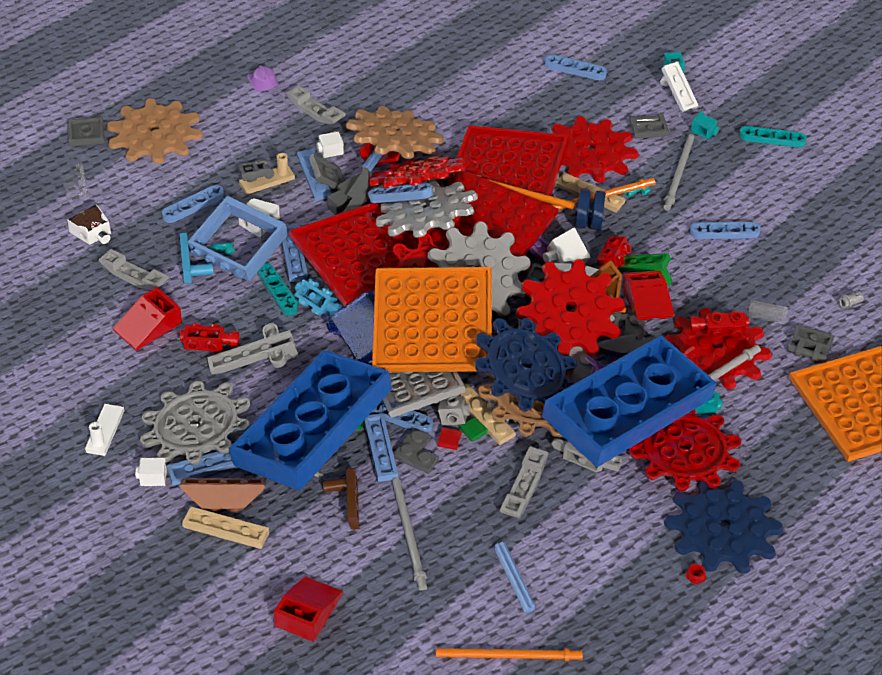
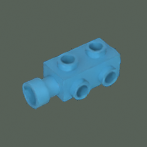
(321, 301)

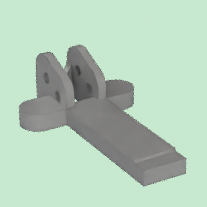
(257, 351)

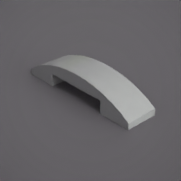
(303, 100)
(117, 265)
(526, 482)

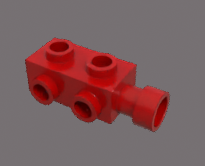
(614, 251)
(724, 326)
(207, 337)

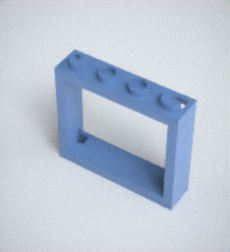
(249, 214)

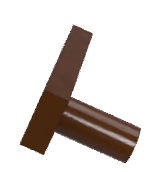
(350, 484)

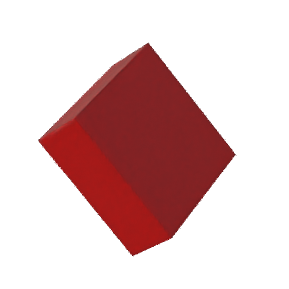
(449, 438)

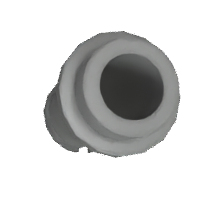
(847, 301)

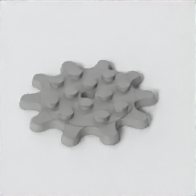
(439, 211)
(484, 251)
(211, 409)

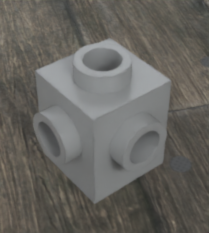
(454, 410)

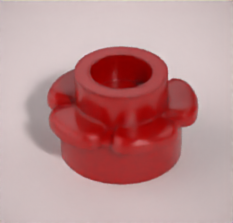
(696, 569)

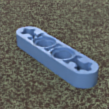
(598, 72)
(401, 193)
(210, 195)
(725, 228)
(421, 419)

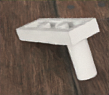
(679, 86)
(104, 429)

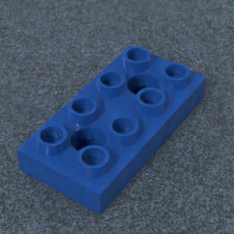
(632, 398)
(311, 419)

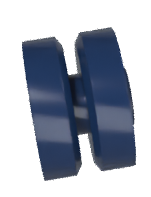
(590, 209)

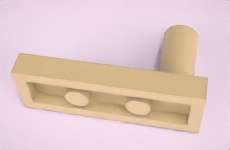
(281, 175)

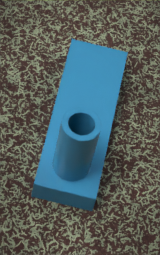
(192, 270)

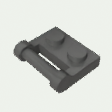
(649, 126)
(256, 169)
(632, 325)

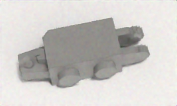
(575, 456)

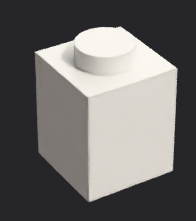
(330, 144)
(152, 472)

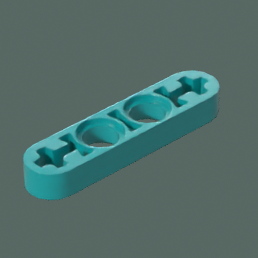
(772, 136)
(278, 289)

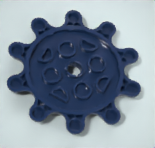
(519, 346)
(716, 543)

